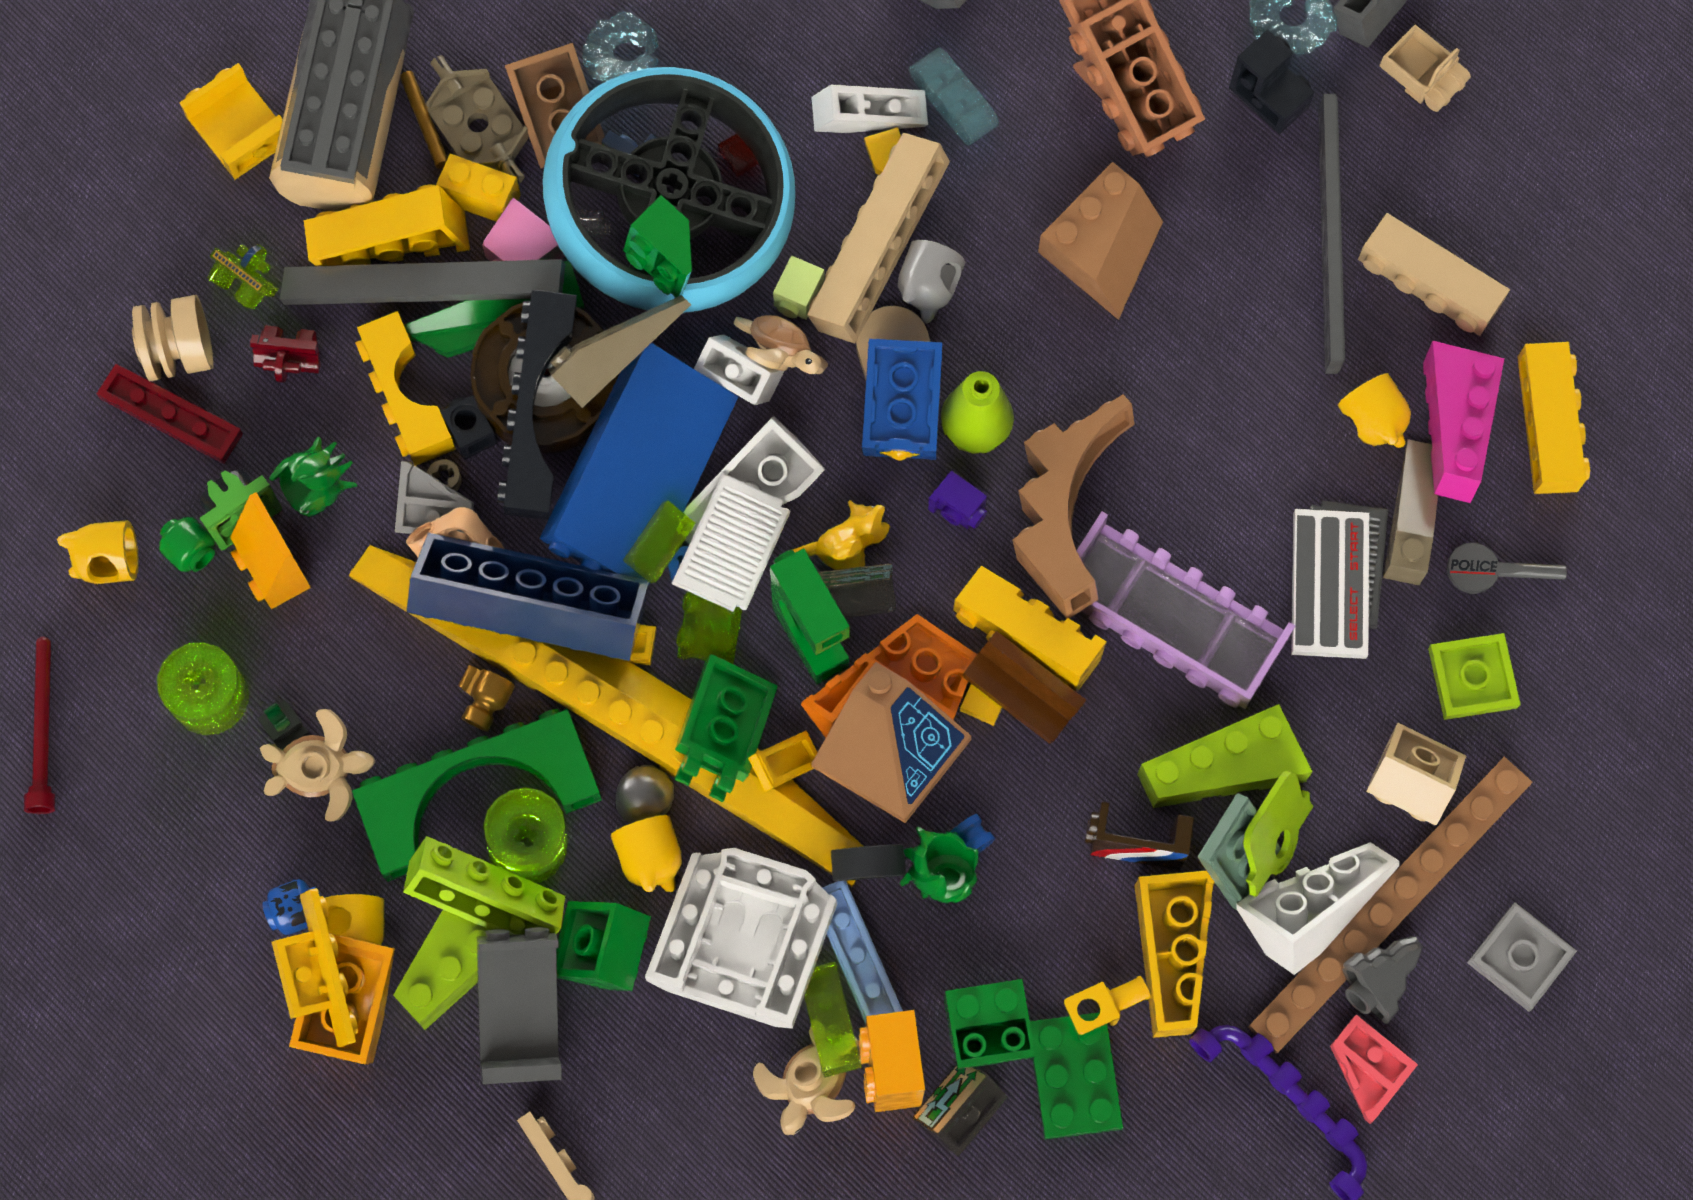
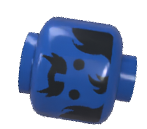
(285, 908)

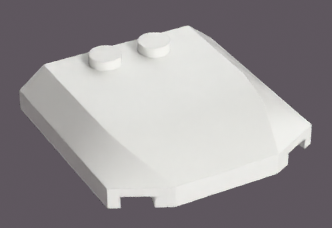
(743, 936)

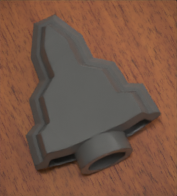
(1380, 977)

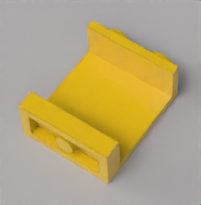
(233, 120)

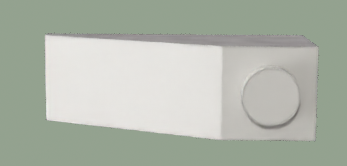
(867, 109)

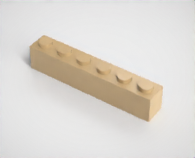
(878, 237)

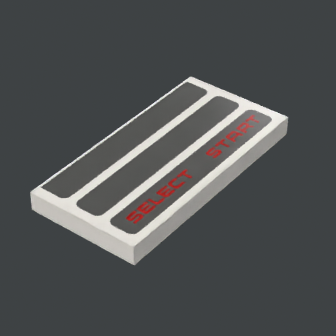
(1330, 583)

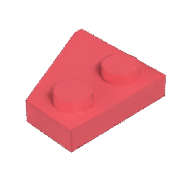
(1370, 1066)

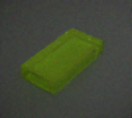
(659, 541)

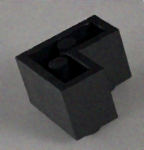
(1268, 85)

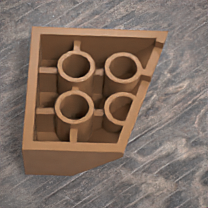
(1104, 238)

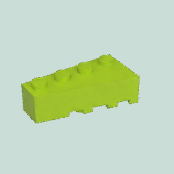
(1226, 762)

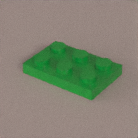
(1074, 1078)

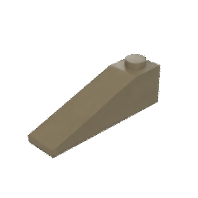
(598, 360)
(1413, 517)

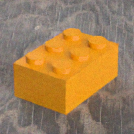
(894, 1061)

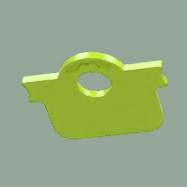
(1282, 810)

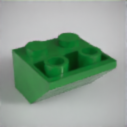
(661, 246)
(989, 1024)

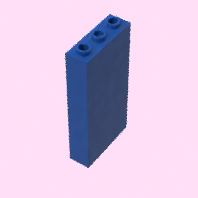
(640, 453)

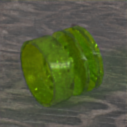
(215, 704)
(522, 815)

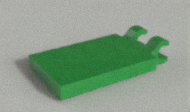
(723, 725)

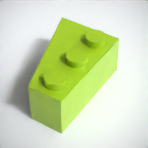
(442, 969)

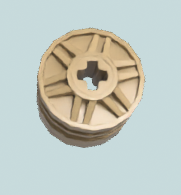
(171, 338)

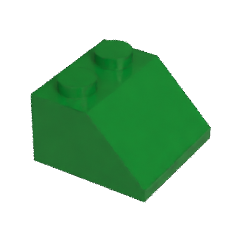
(601, 944)

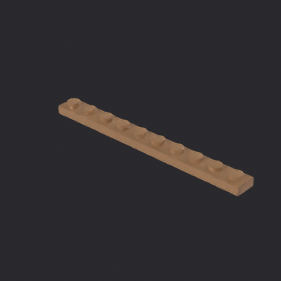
(1392, 902)

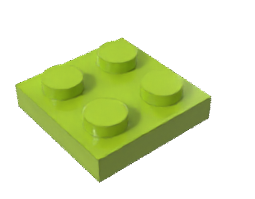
(1474, 676)

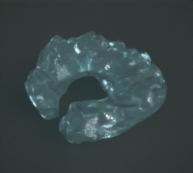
(609, 34)
(1301, 38)

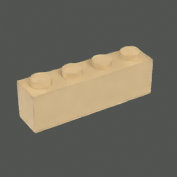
(1433, 275)

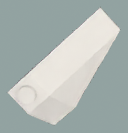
(770, 462)
(1307, 912)

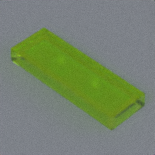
(831, 1021)

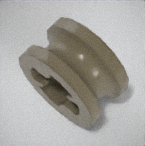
(446, 465)

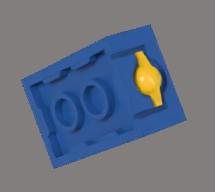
(902, 399)

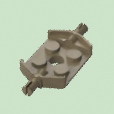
(473, 96)

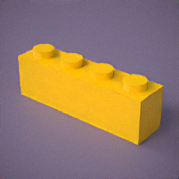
(1552, 418)

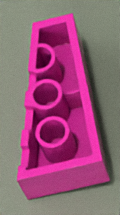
(1461, 413)

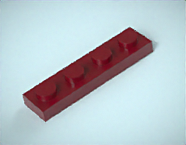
(169, 413)

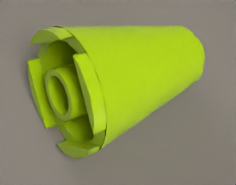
(977, 414)

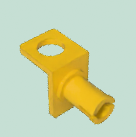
(1109, 1001)

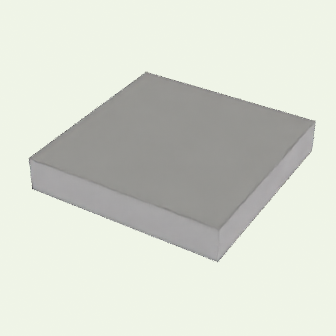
(1522, 957)

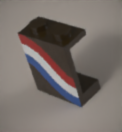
(1139, 850)

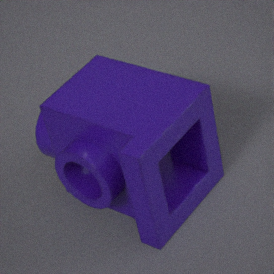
(958, 502)

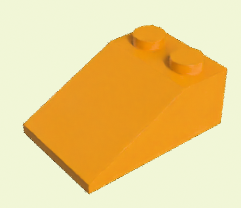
(266, 556)
(368, 978)

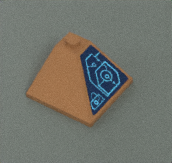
(890, 743)

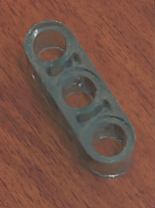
(954, 96)

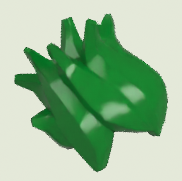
(312, 478)
(942, 866)

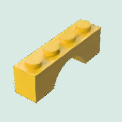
(421, 426)

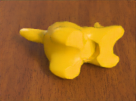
(845, 543)

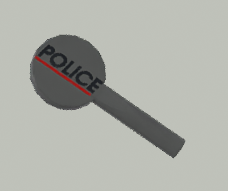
(1476, 568)

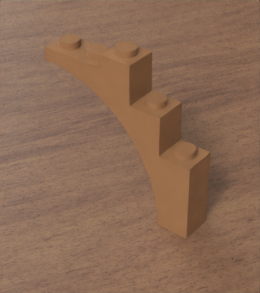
(1049, 502)

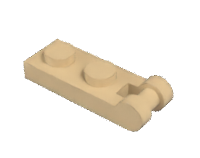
(558, 1163)

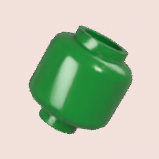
(186, 544)

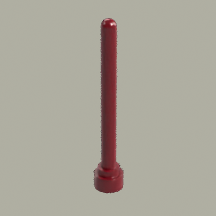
(40, 796)

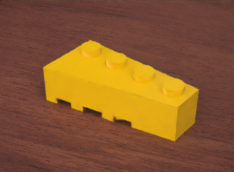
(387, 229)
(1057, 645)
(1173, 934)

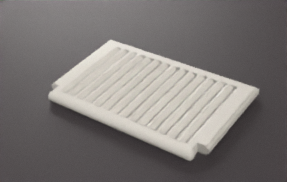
(732, 544)

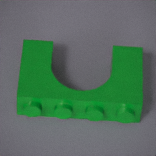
(809, 615)

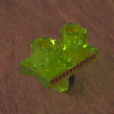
(230, 266)

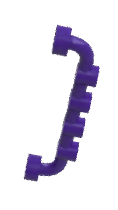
(1310, 1106)

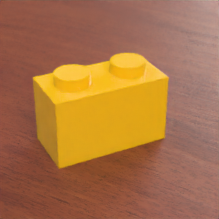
(478, 187)

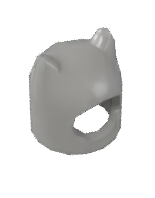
(926, 278)

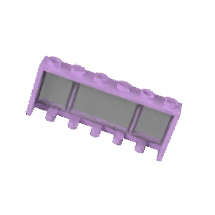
(1179, 615)

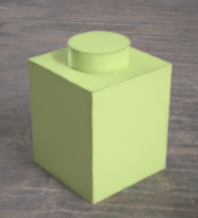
(797, 288)

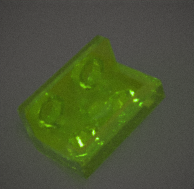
(707, 630)

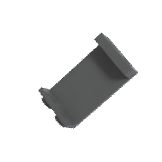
(518, 1006)

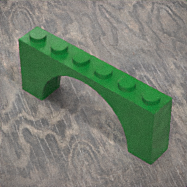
(396, 804)

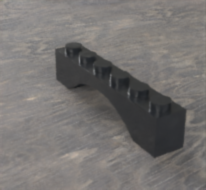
(549, 330)

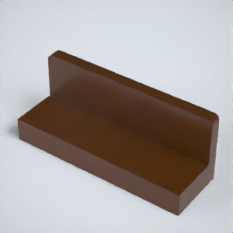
(1023, 687)

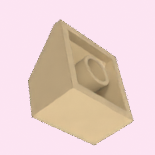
(1416, 774)

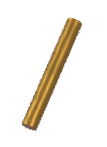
(424, 119)

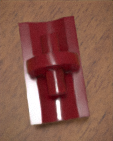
(285, 354)

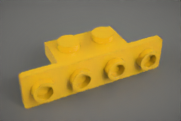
(311, 971)

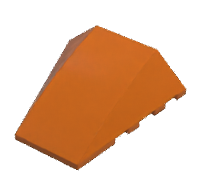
(913, 651)

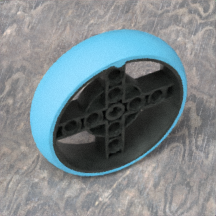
(697, 98)

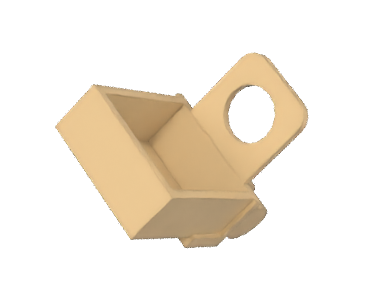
(1425, 68)

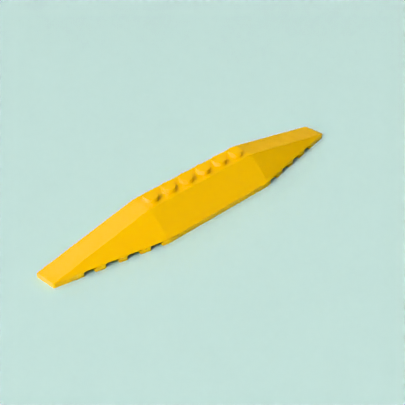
(626, 706)

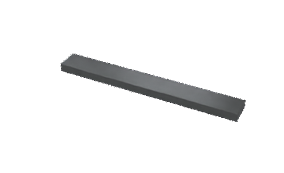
(1331, 234)
(420, 282)

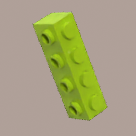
(480, 890)

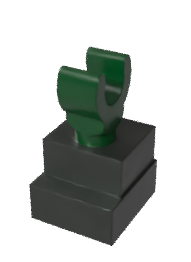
(282, 724)

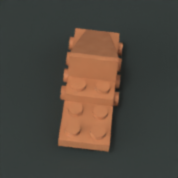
(1132, 72)

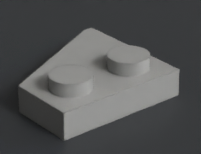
(423, 499)

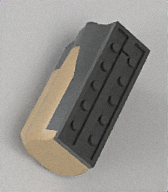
(341, 102)

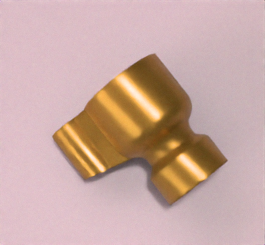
(489, 694)

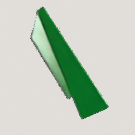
(460, 325)

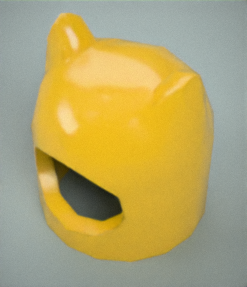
(1378, 411)
(102, 552)
(649, 852)
(356, 917)

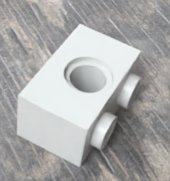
(728, 365)

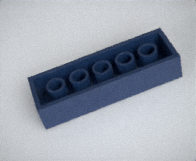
(527, 596)

